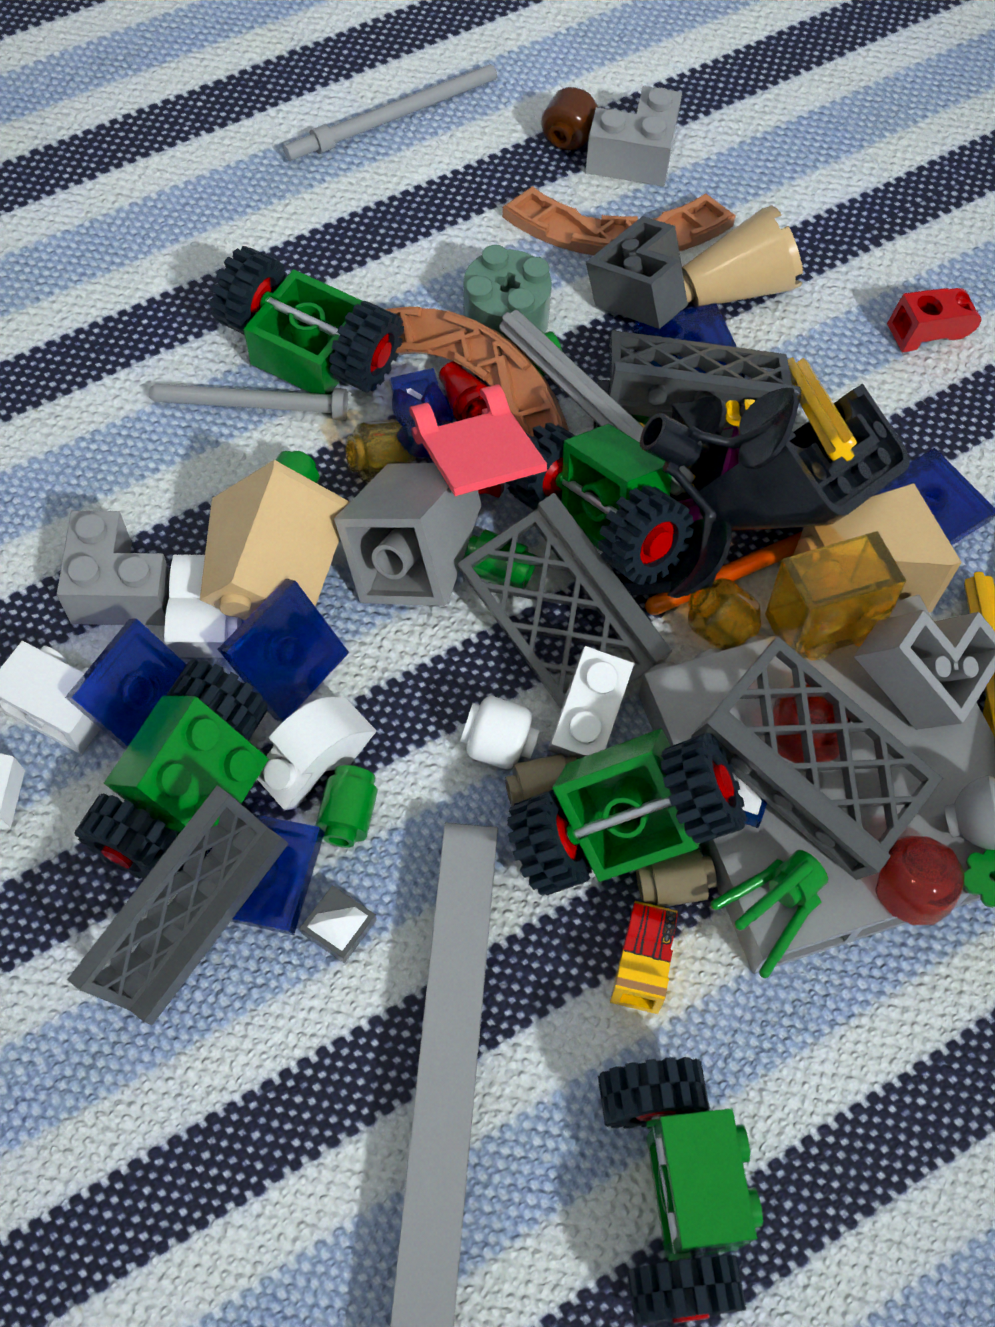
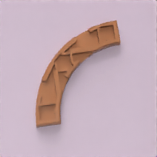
(572, 231)
(487, 356)

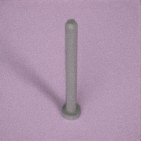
(335, 403)

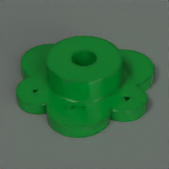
(977, 877)

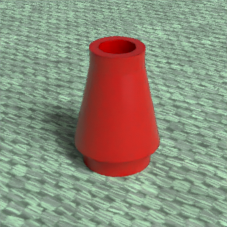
(462, 391)

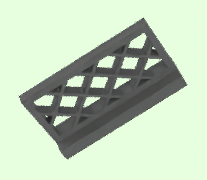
(652, 390)
(590, 574)
(800, 798)
(180, 933)

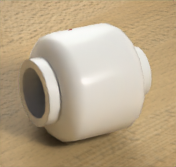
(499, 732)

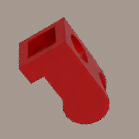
(933, 316)

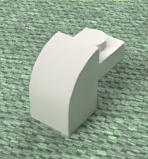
(312, 742)

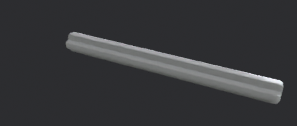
(574, 380)

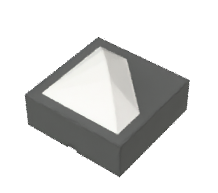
(338, 924)

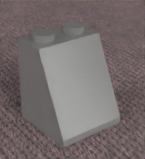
(407, 535)

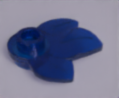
(400, 405)

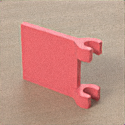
(480, 448)

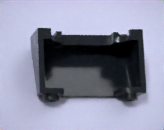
(803, 483)

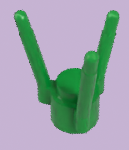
(789, 883)

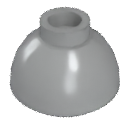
(974, 813)

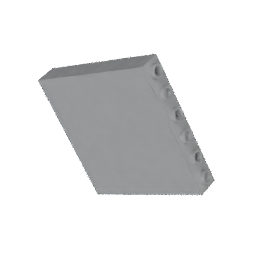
(688, 692)

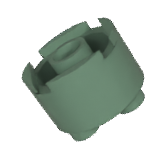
(507, 282)

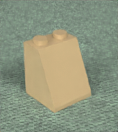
(268, 532)
(909, 534)

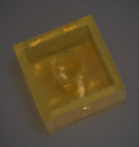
(834, 595)

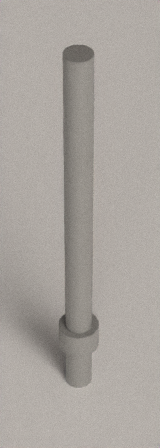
(324, 137)

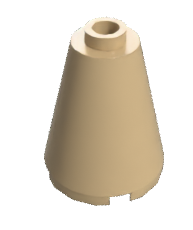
(745, 263)

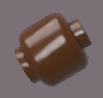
(569, 118)

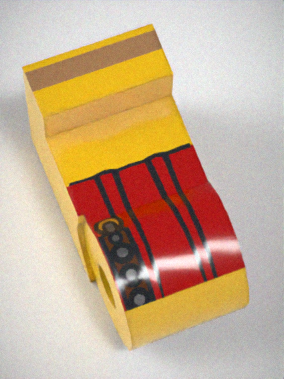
(645, 958)

